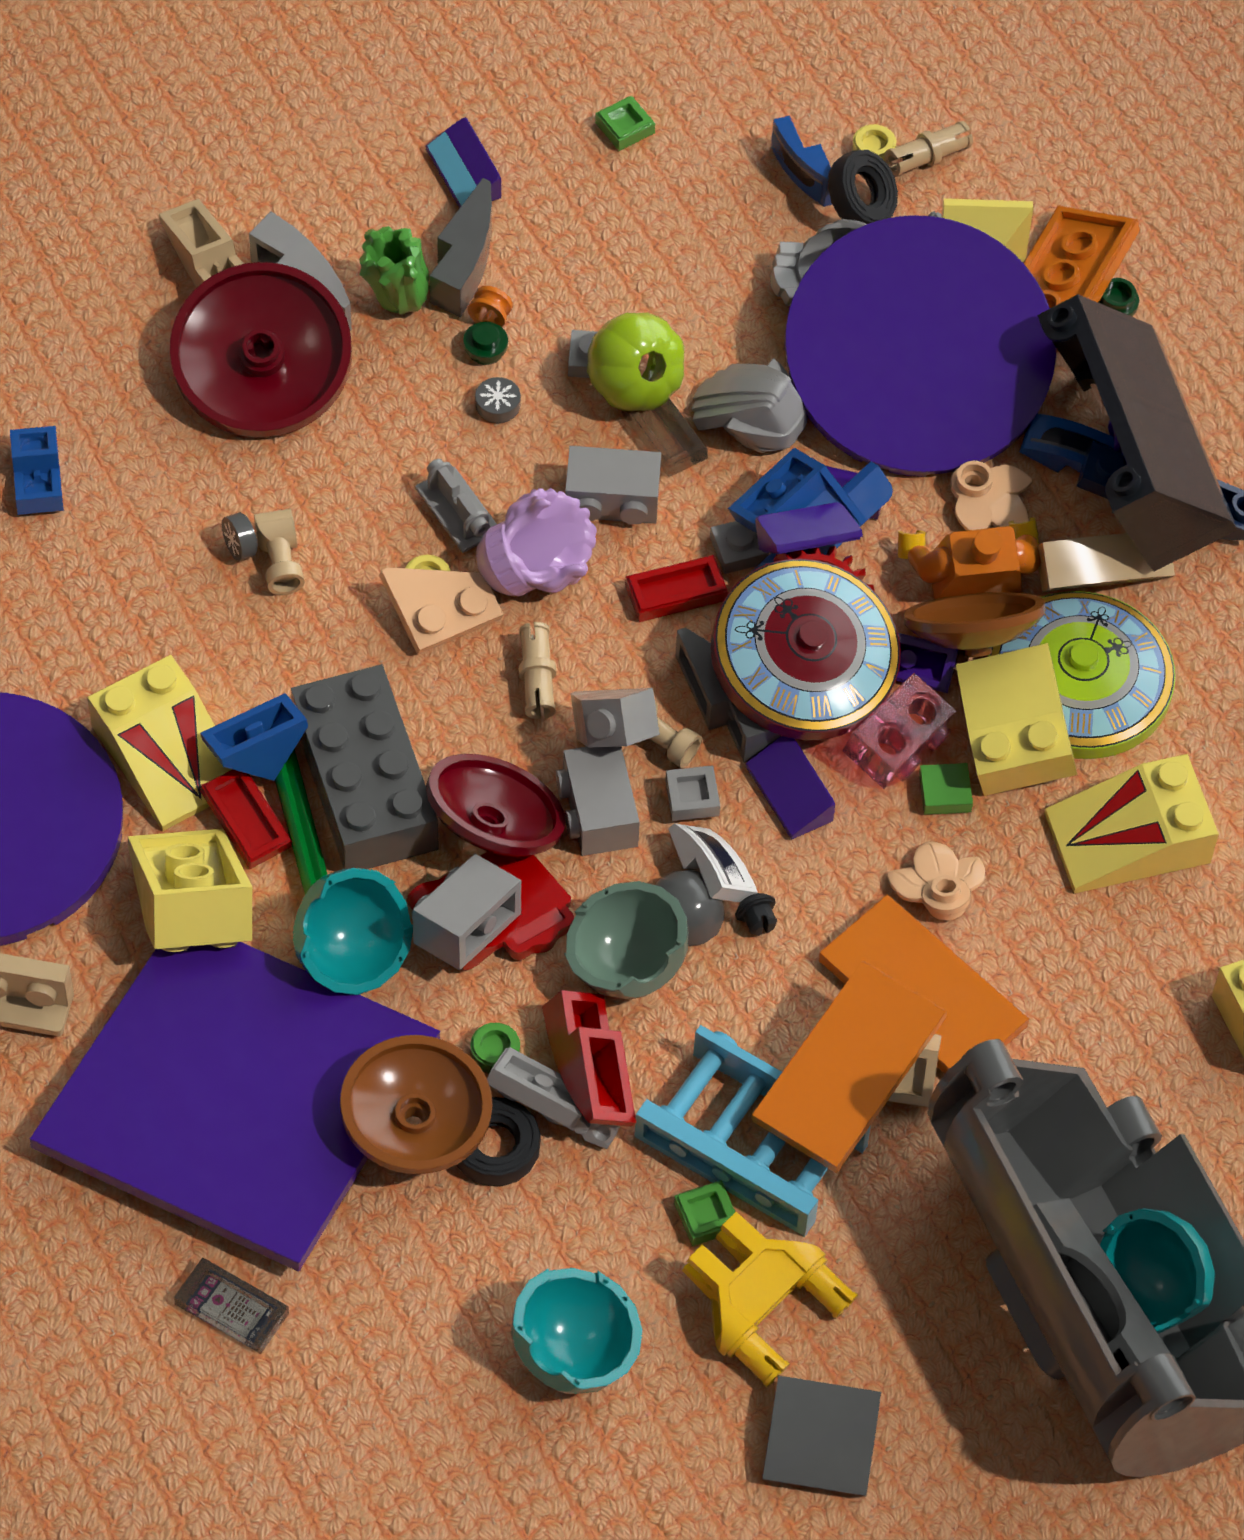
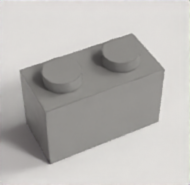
(615, 483)
(599, 799)
(466, 911)

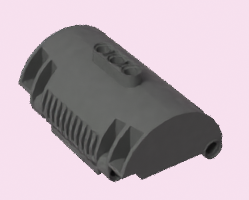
(1043, 1136)

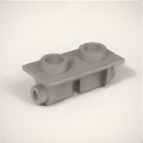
(455, 505)

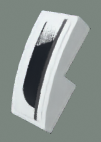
(715, 858)

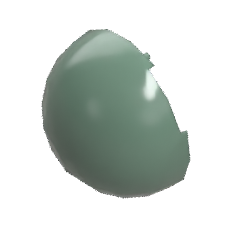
(628, 940)

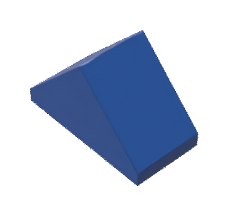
(259, 738)

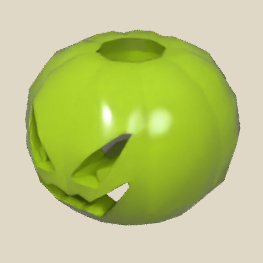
(618, 352)

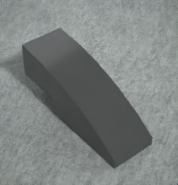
(463, 252)
(716, 708)

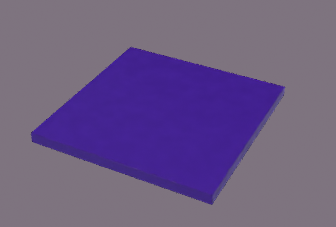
(224, 1096)

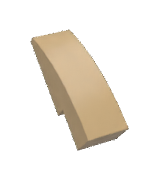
(199, 241)
(1094, 563)

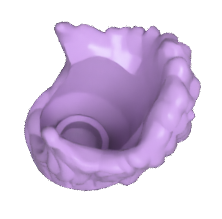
(538, 545)

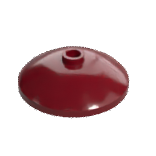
(495, 805)

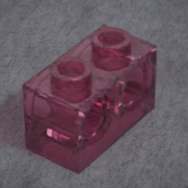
(894, 727)

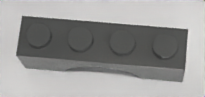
(1101, 1287)

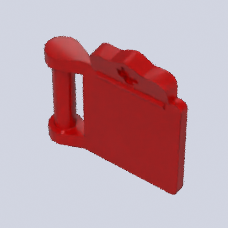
(543, 914)

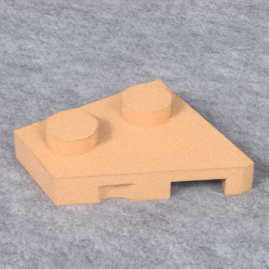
(439, 604)

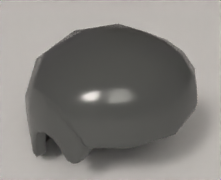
(702, 912)

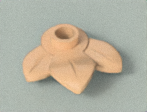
(994, 500)
(939, 880)

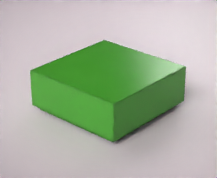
(625, 123)
(945, 788)
(704, 1211)

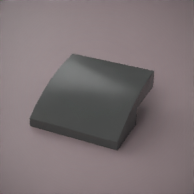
(822, 1435)

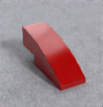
(590, 1057)

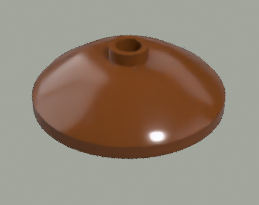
(975, 620)
(420, 1080)

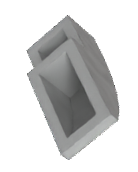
(282, 243)

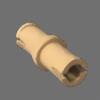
(929, 148)
(537, 670)

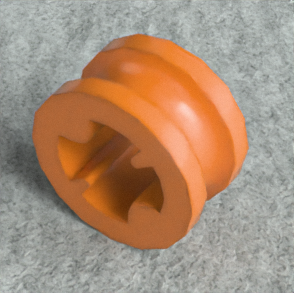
(490, 305)

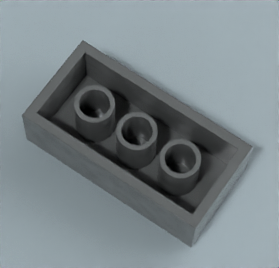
(365, 769)

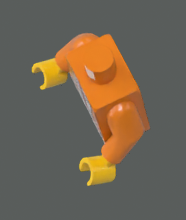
(974, 559)

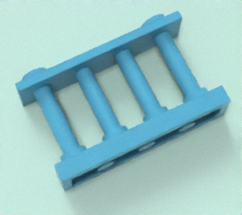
(707, 1151)

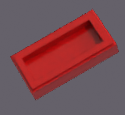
(676, 588)
(246, 817)

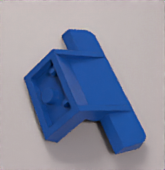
(804, 482)

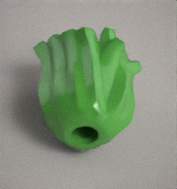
(395, 269)

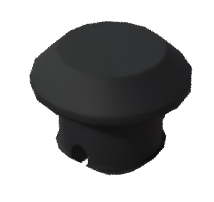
(757, 913)

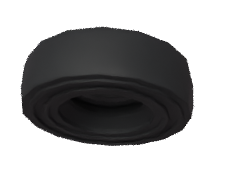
(877, 176)
(520, 1160)

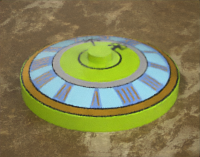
(1108, 670)

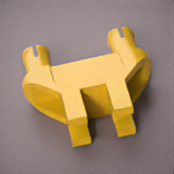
(762, 1281)

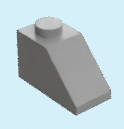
(614, 716)

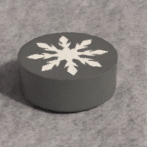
(498, 400)
(239, 536)

